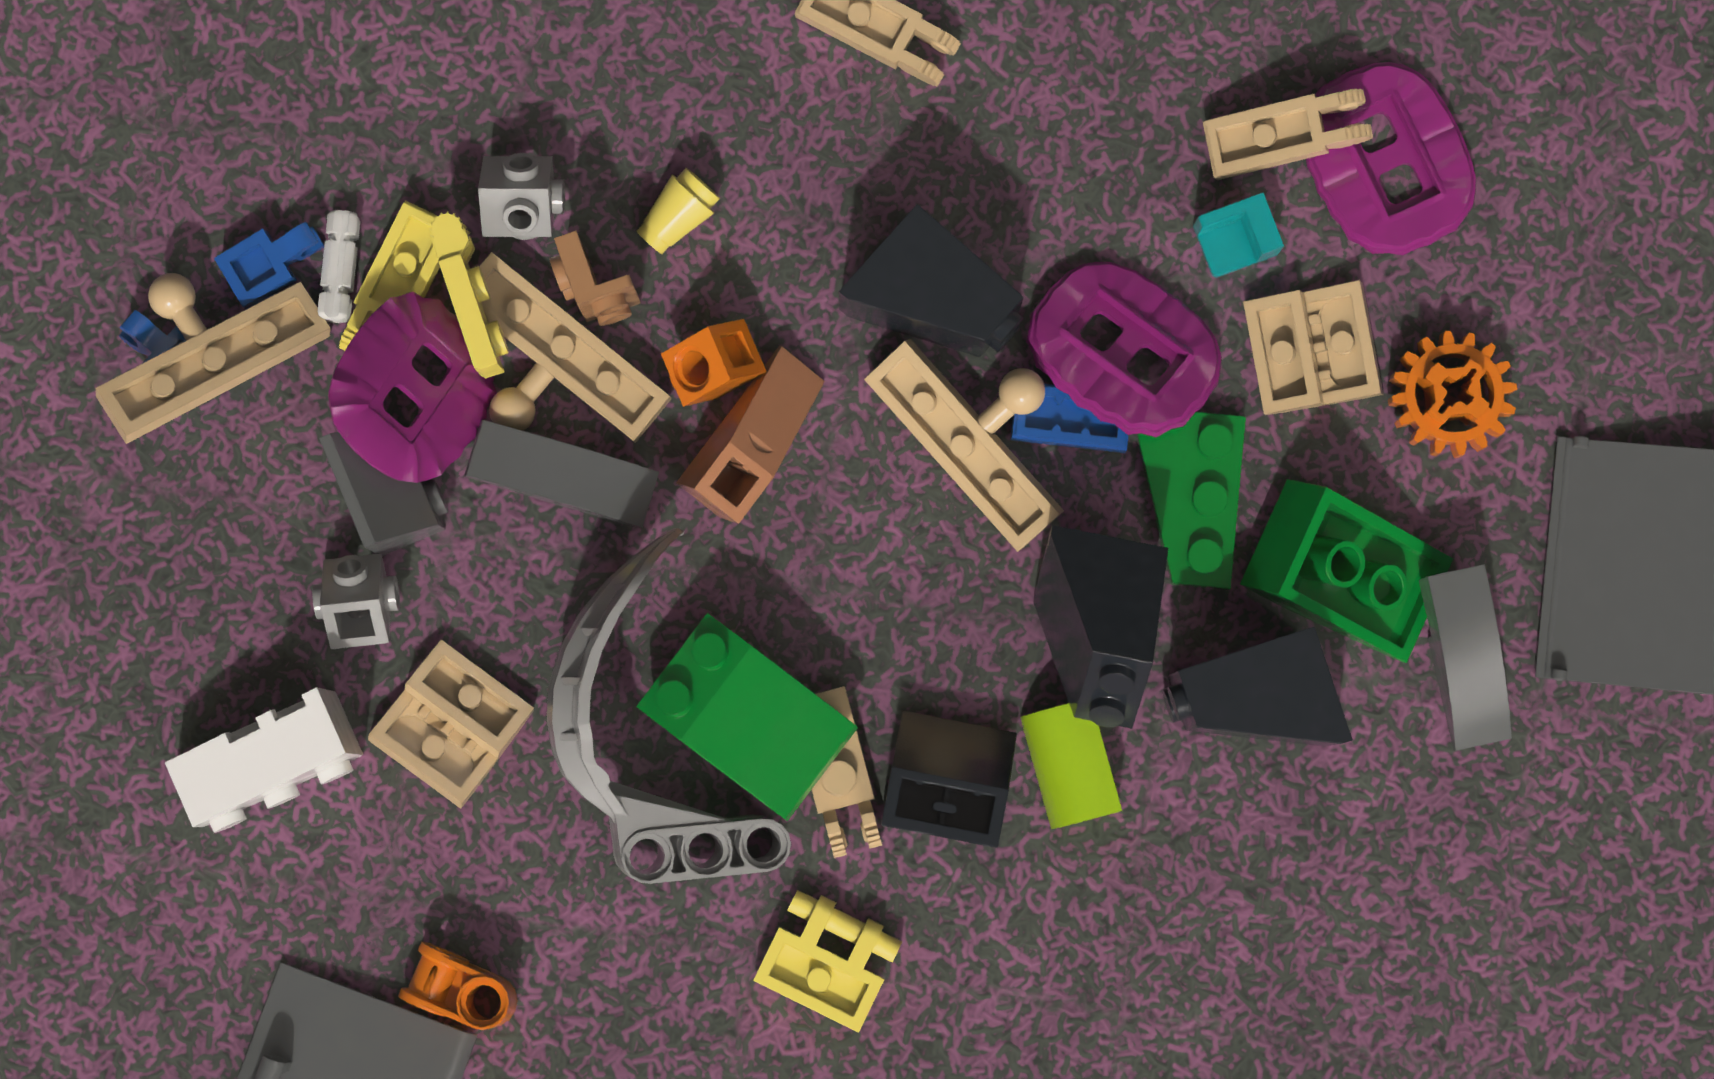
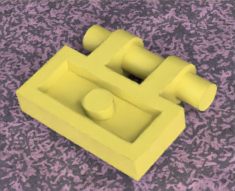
(819, 977)

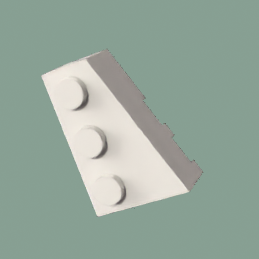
(265, 760)

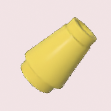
(678, 210)

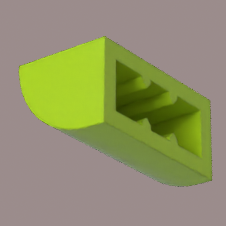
(1070, 766)

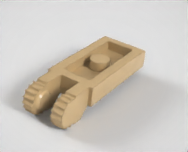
(881, 31)
(1281, 133)
(845, 784)

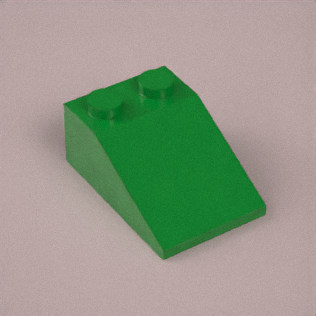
(1344, 568)
(747, 717)

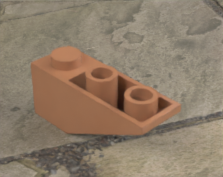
(752, 438)

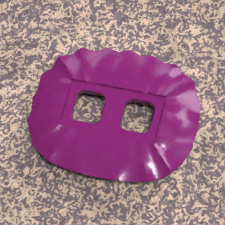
(1424, 141)
(1147, 320)
(382, 359)

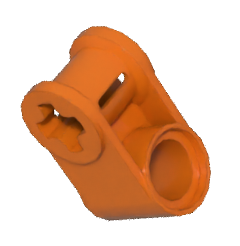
(447, 987)

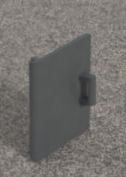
(1630, 567)
(341, 1033)

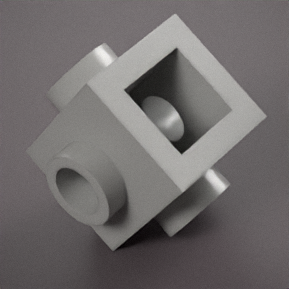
(519, 196)
(356, 600)

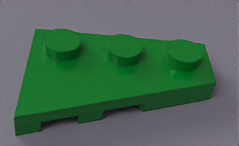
(1196, 496)

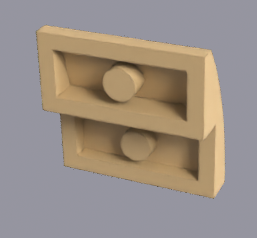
(1313, 348)
(450, 723)

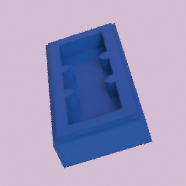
(1064, 424)

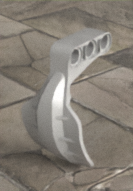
(632, 812)

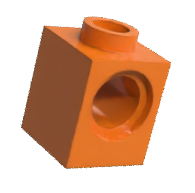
(713, 362)

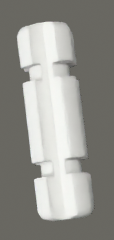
(338, 266)

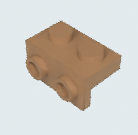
(575, 277)

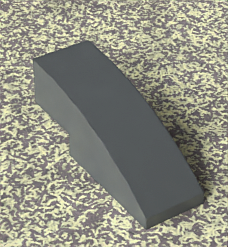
(561, 474)
(1467, 656)

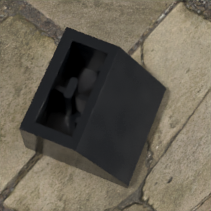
(949, 779)

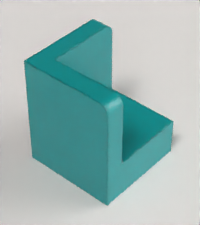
(1238, 235)

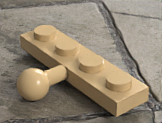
(562, 352)
(210, 358)
(967, 441)

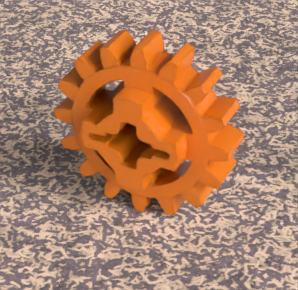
(1472, 409)

